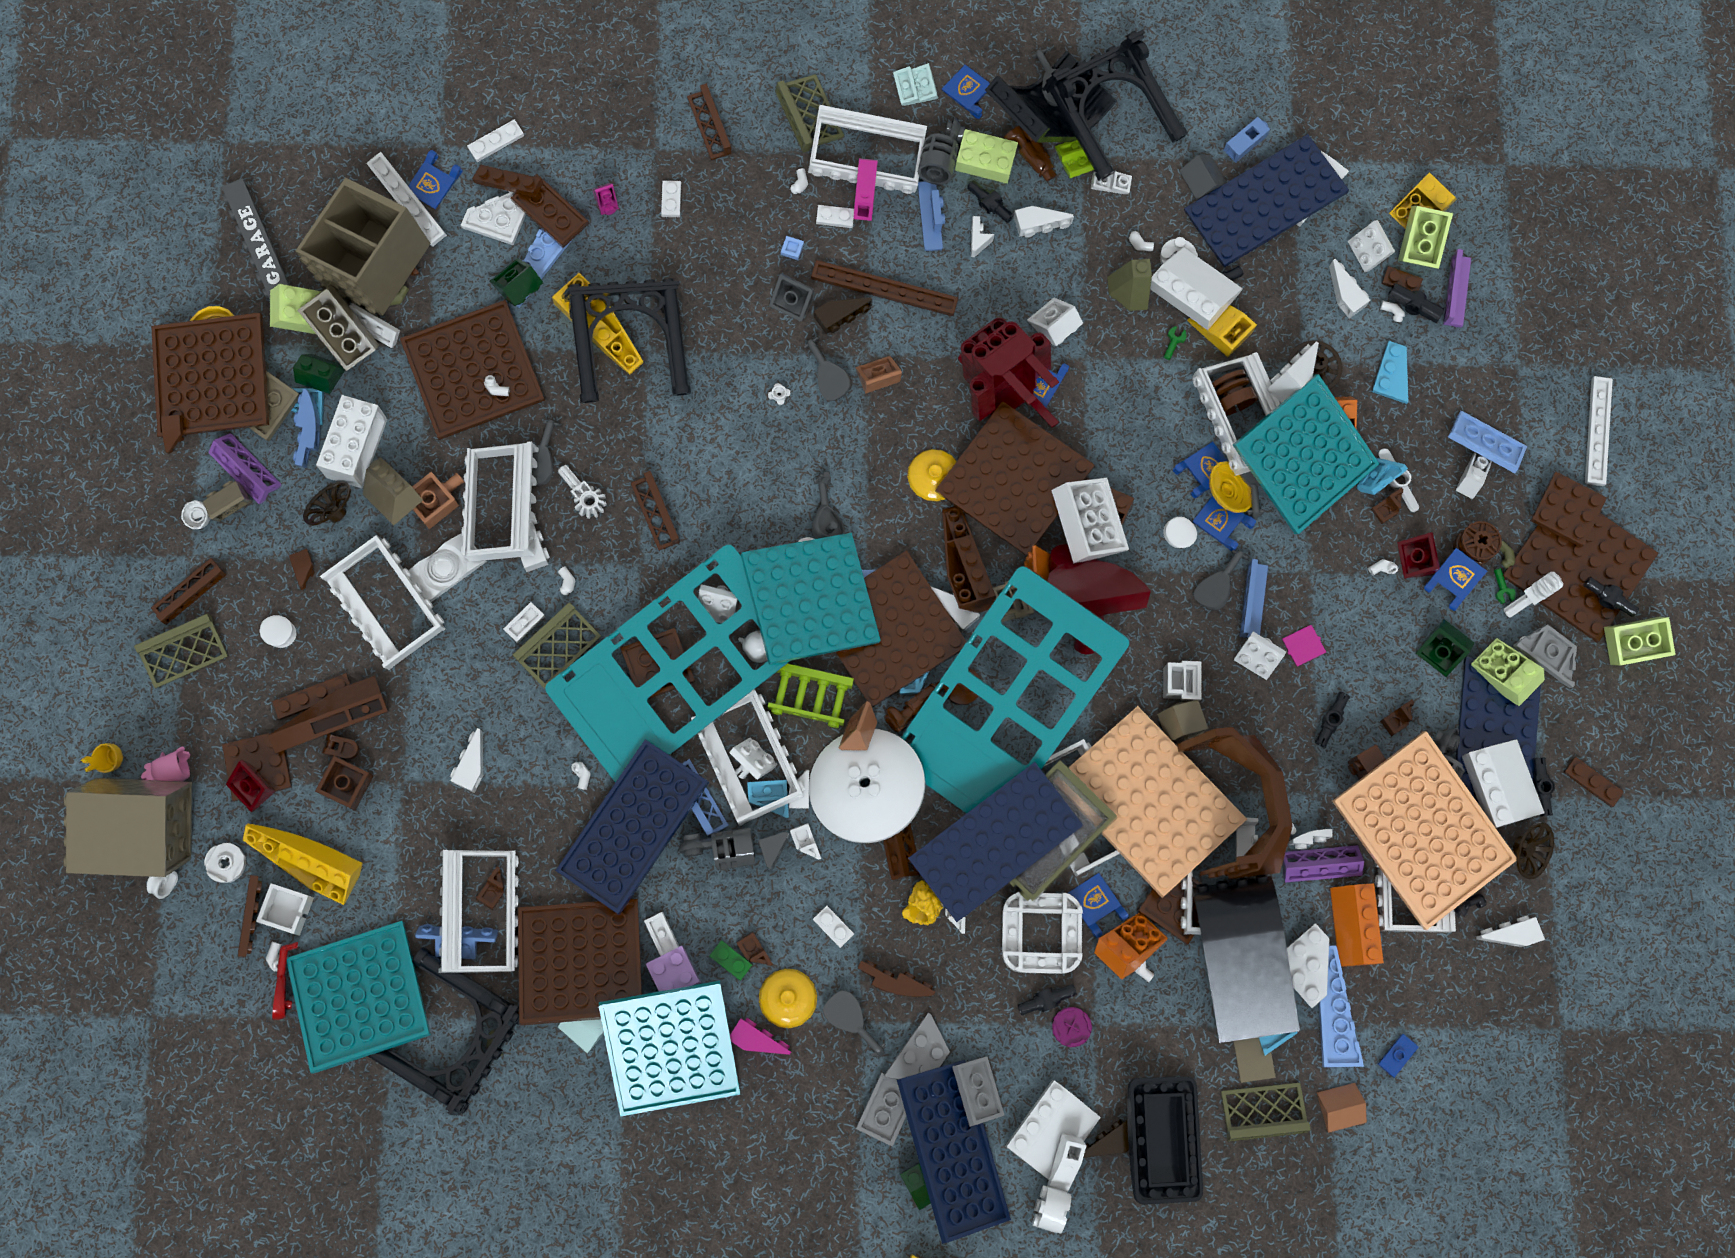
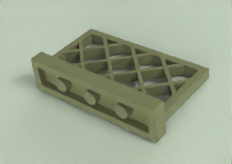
(794, 113)
(545, 633)
(174, 635)
(1269, 1129)

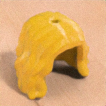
(922, 905)

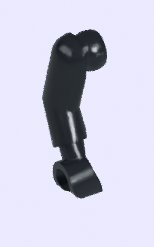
(1477, 899)

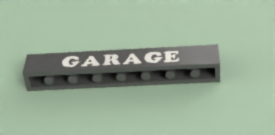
(255, 236)

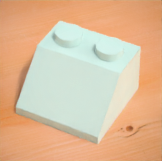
(583, 1033)

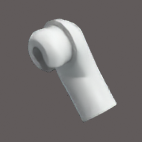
(493, 387)
(1384, 566)

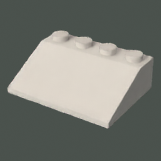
(1194, 287)
(1089, 519)
(1503, 783)
(1041, 1130)

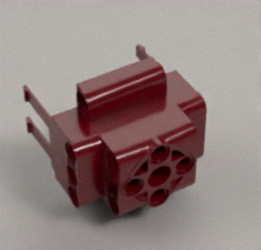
(1004, 367)

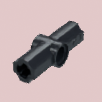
(1415, 302)

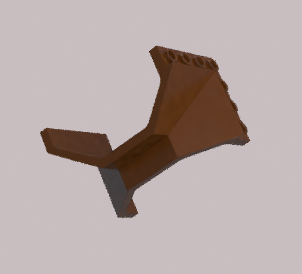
(1269, 850)

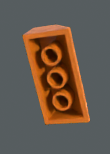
(1356, 925)

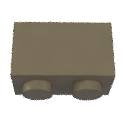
(226, 501)

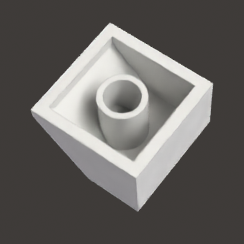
(1056, 320)

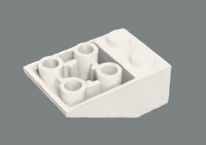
(1295, 375)

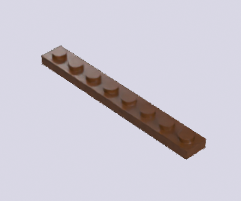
(884, 288)

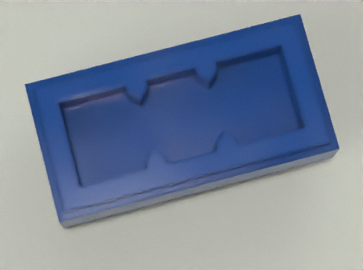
(1398, 1055)

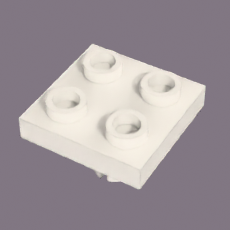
(1371, 246)
(718, 602)
(1260, 655)
(752, 759)

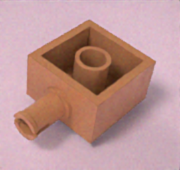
(436, 498)

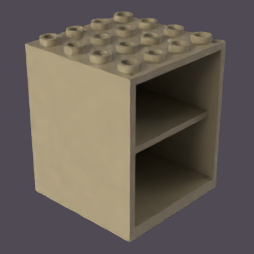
(363, 246)
(128, 827)

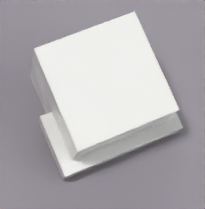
(1182, 680)

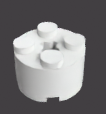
(1052, 1209)

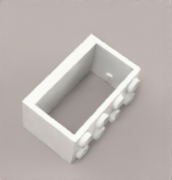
(351, 441)

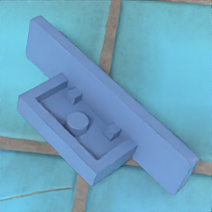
(931, 215)
(468, 940)

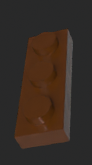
(1593, 782)

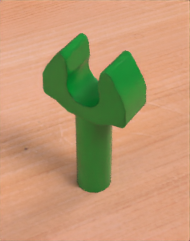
(1174, 340)
(1503, 588)

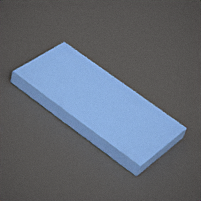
(1487, 441)

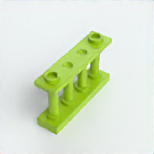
(824, 679)

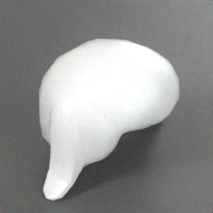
(754, 647)

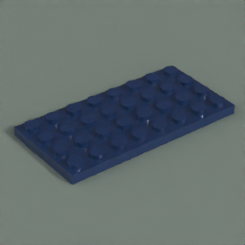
(1266, 200)
(1493, 719)
(632, 826)
(995, 842)
(952, 1155)

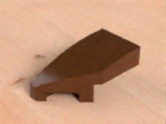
(172, 431)
(1389, 507)
(302, 566)
(1398, 719)
(492, 890)
(753, 950)

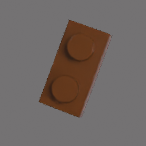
(1402, 278)

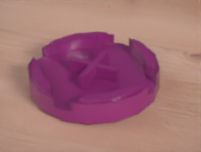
(1071, 1027)

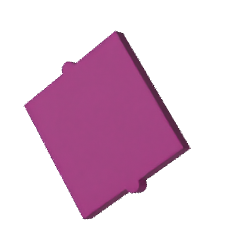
(1304, 645)

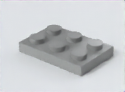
(978, 1091)
(883, 1112)

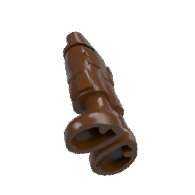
(1033, 153)
(898, 719)

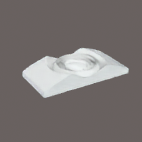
(443, 569)

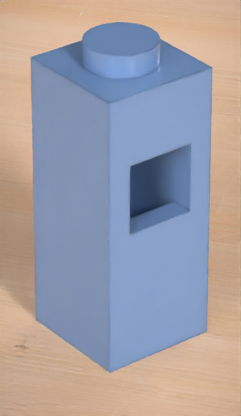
(1247, 139)

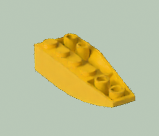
(608, 333)
(307, 861)

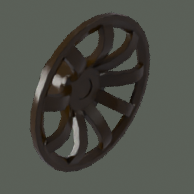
(1322, 361)
(333, 509)
(1529, 846)

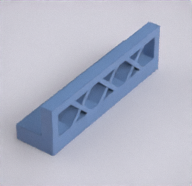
(1253, 599)
(700, 814)

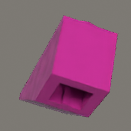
(865, 189)
(606, 199)
(751, 1039)

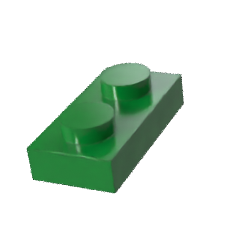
(730, 960)

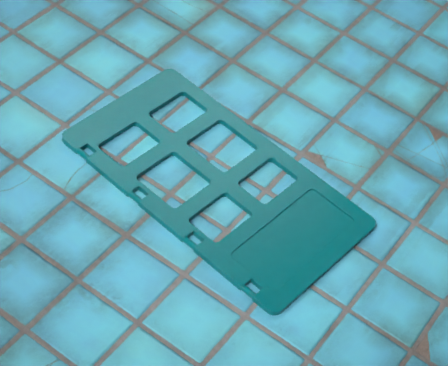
(616, 714)
(964, 761)

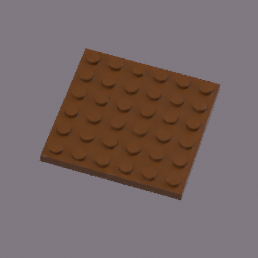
(457, 357)
(211, 373)
(1010, 477)
(1607, 556)
(912, 631)
(575, 960)

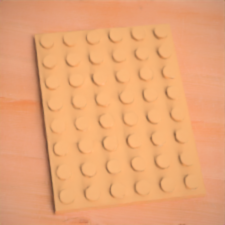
(1162, 801)
(1424, 830)

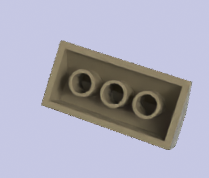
(338, 327)
(389, 491)

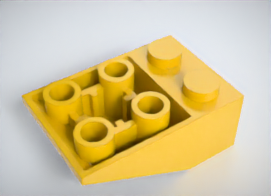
(1427, 194)
(1228, 330)

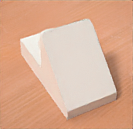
(978, 239)

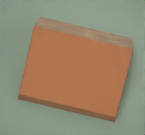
(879, 374)
(859, 729)
(1342, 1107)

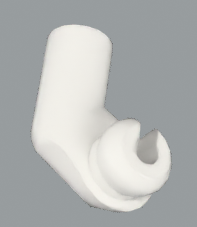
(802, 182)
(1139, 244)
(1395, 309)
(568, 582)
(583, 774)
(272, 955)
(1144, 972)

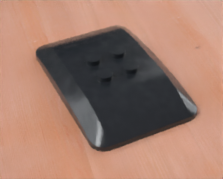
(1164, 1140)

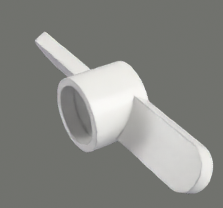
(1407, 494)

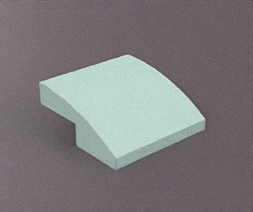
(917, 92)

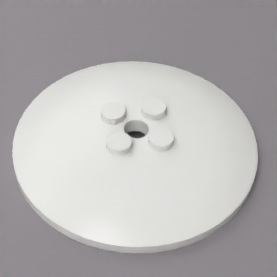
(872, 811)

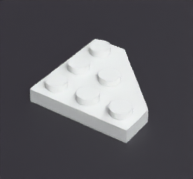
(495, 219)
(1309, 965)

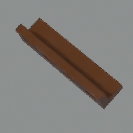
(716, 121)
(648, 477)
(191, 594)
(897, 856)

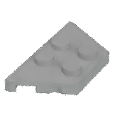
(1550, 652)
(921, 1053)

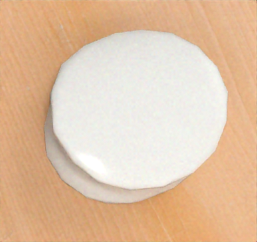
(1180, 532)
(277, 631)
(162, 886)

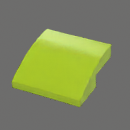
(1073, 158)

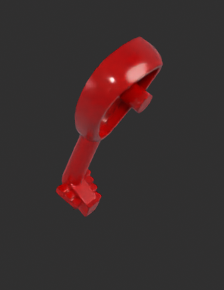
(280, 1004)

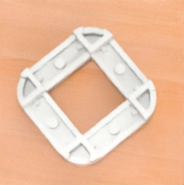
(1071, 934)

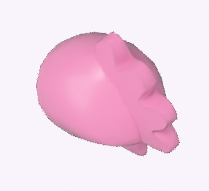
(167, 767)

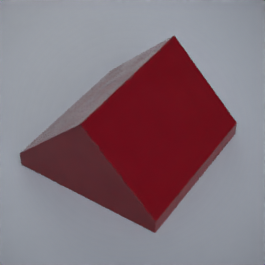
(1418, 556)
(249, 786)

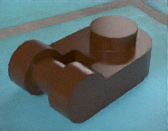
(347, 748)

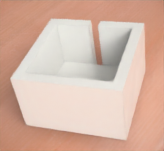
(284, 909)

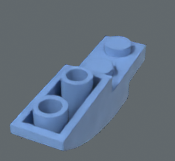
(308, 420)

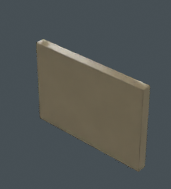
(1252, 1062)

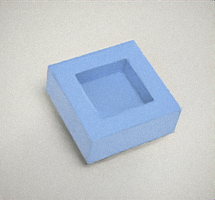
(792, 248)

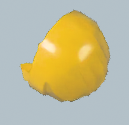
(104, 758)

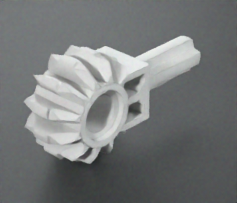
(583, 493)
(1534, 594)

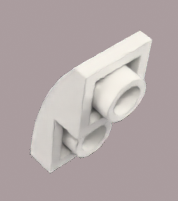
(1114, 183)
(1306, 839)

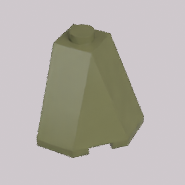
(1131, 284)

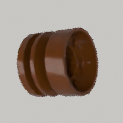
(1232, 390)
(1479, 531)

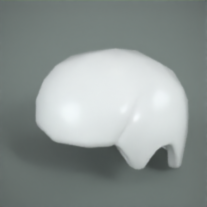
(192, 511)

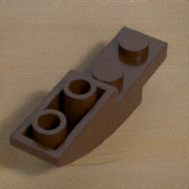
(904, 984)

